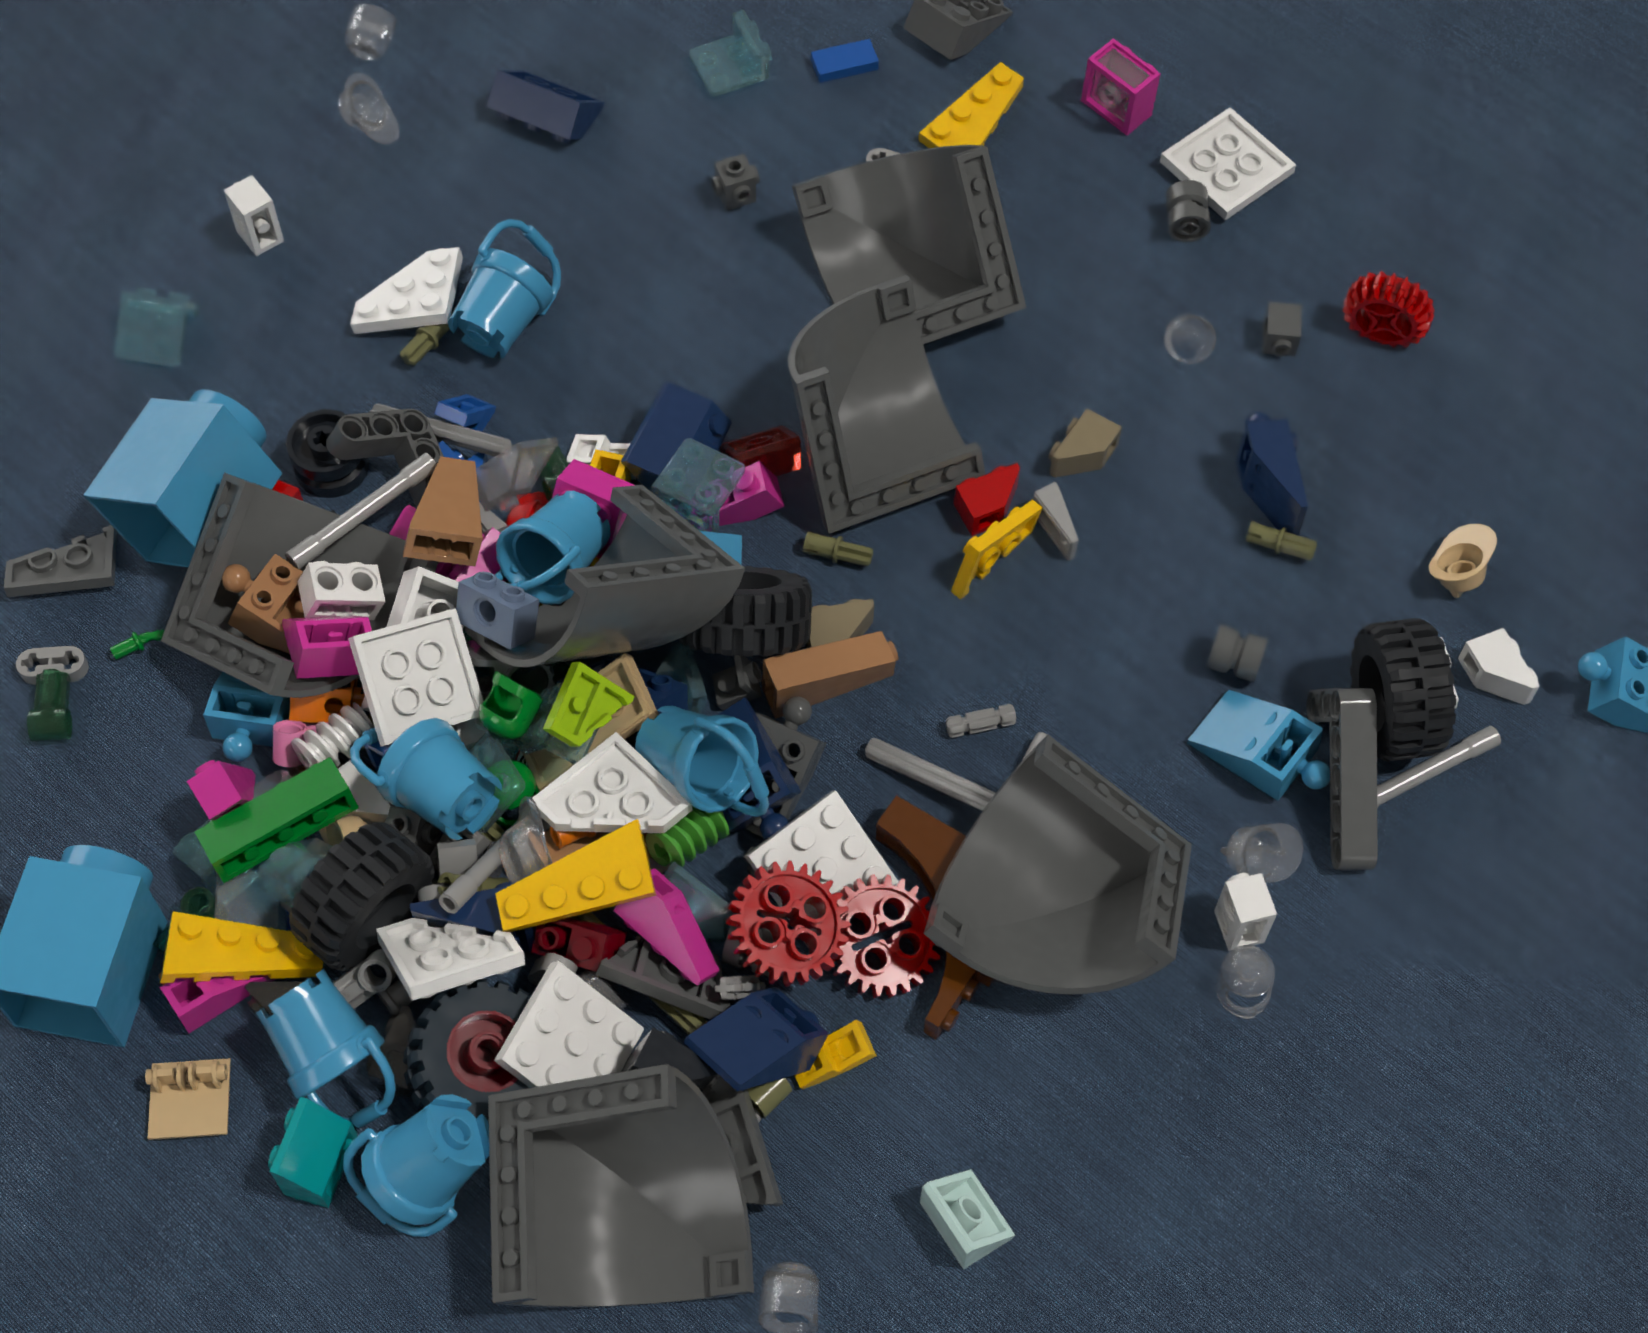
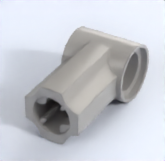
(361, 983)

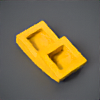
(840, 1053)

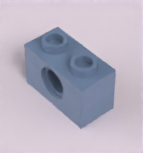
(497, 609)

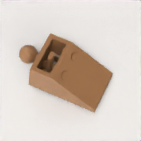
(280, 600)

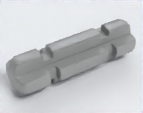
(981, 720)
(738, 986)

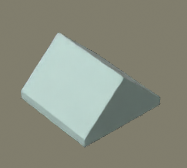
(965, 1216)

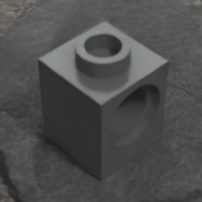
(1282, 329)

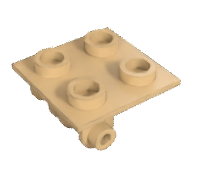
(188, 1098)

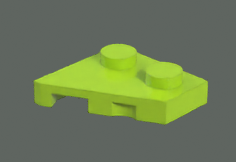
(584, 705)

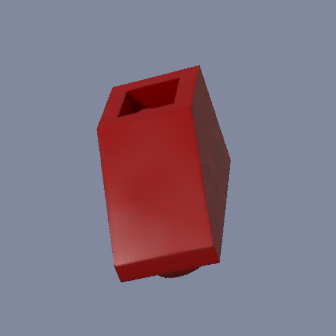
(986, 498)

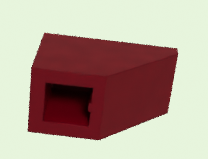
(578, 941)

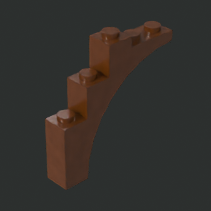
(928, 850)

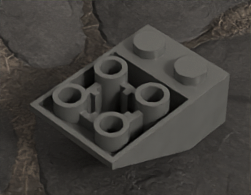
(955, 25)

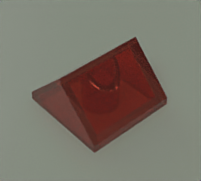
(775, 448)

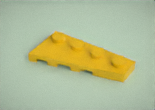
(975, 112)
(587, 880)
(216, 948)

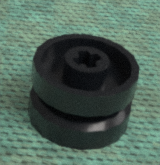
(314, 465)

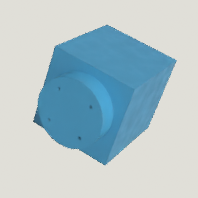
(171, 467)
(79, 945)

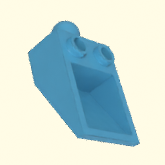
(1618, 683)
(242, 716)
(1257, 743)

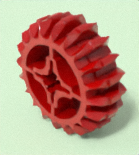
(1388, 309)

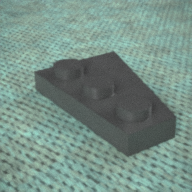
(73, 567)

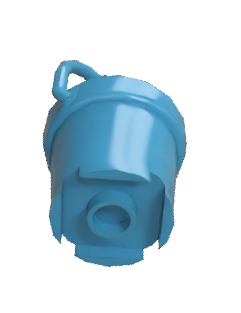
(504, 293)
(550, 541)
(705, 758)
(433, 777)
(321, 1039)
(420, 1165)

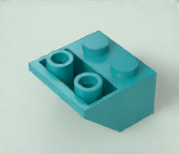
(311, 1153)

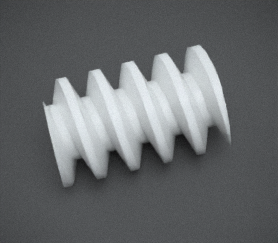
(333, 737)

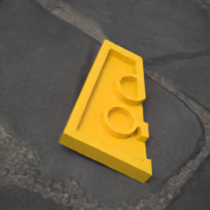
(998, 539)

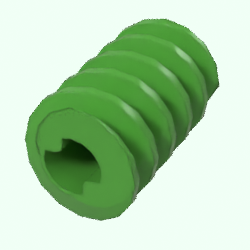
(687, 837)

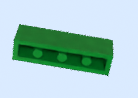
(275, 819)

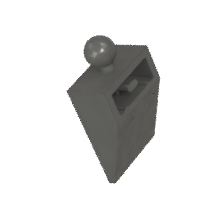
(796, 712)

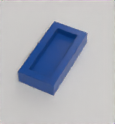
(844, 60)

